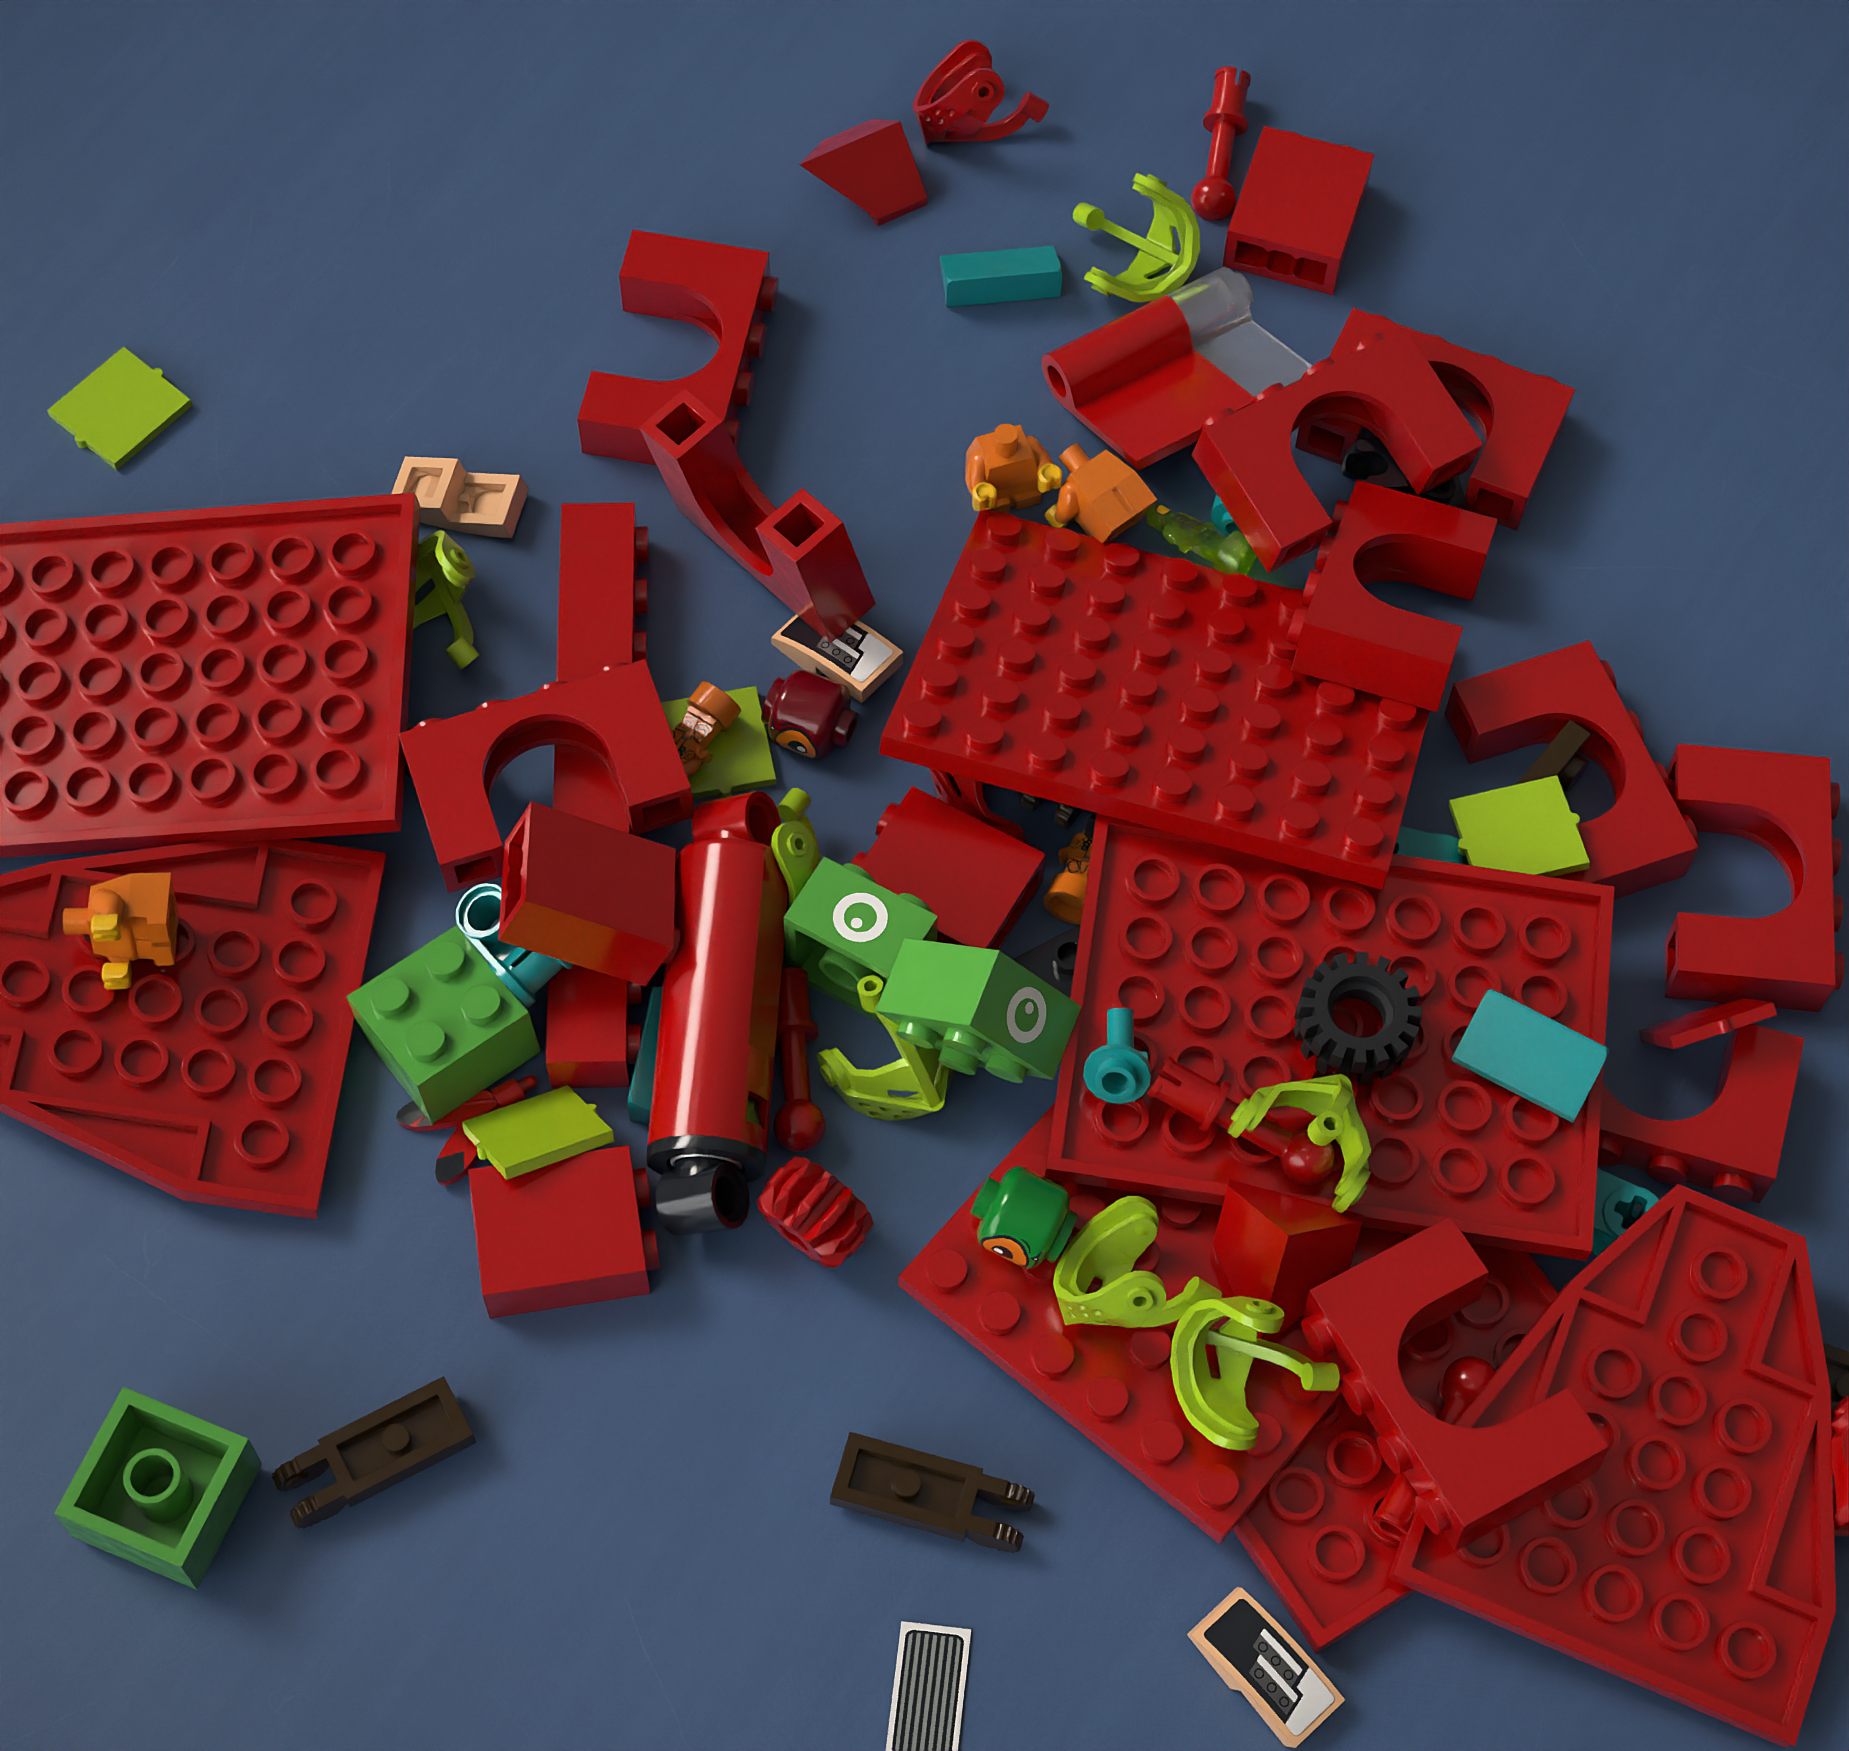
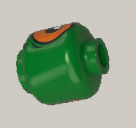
(1023, 1217)

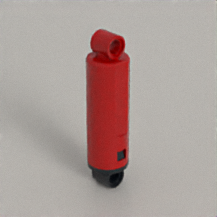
(719, 1018)

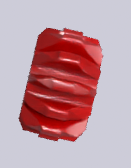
(815, 1212)

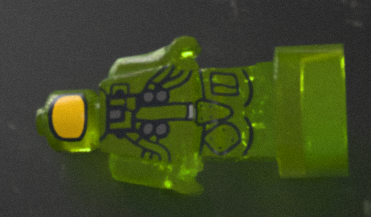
(1227, 554)

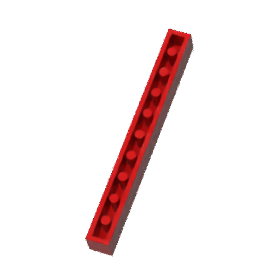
(598, 609)

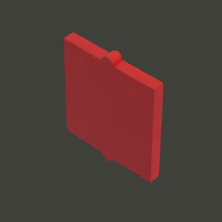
(1707, 1022)

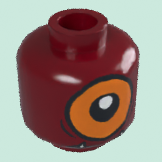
(809, 714)

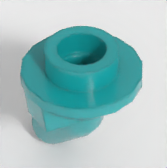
(1118, 1070)

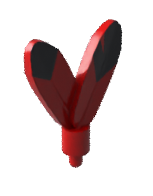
(459, 1151)

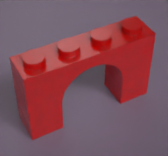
(696, 283)
(1378, 386)
(1513, 408)
(792, 550)
(1364, 641)
(1528, 704)
(605, 713)
(1789, 811)
(1733, 1142)
(1462, 1475)

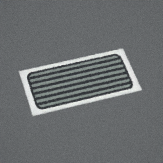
(928, 1688)

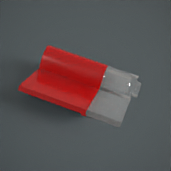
(1170, 367)

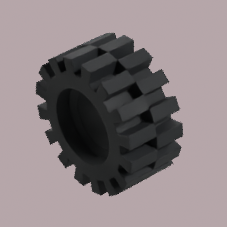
(1368, 984)

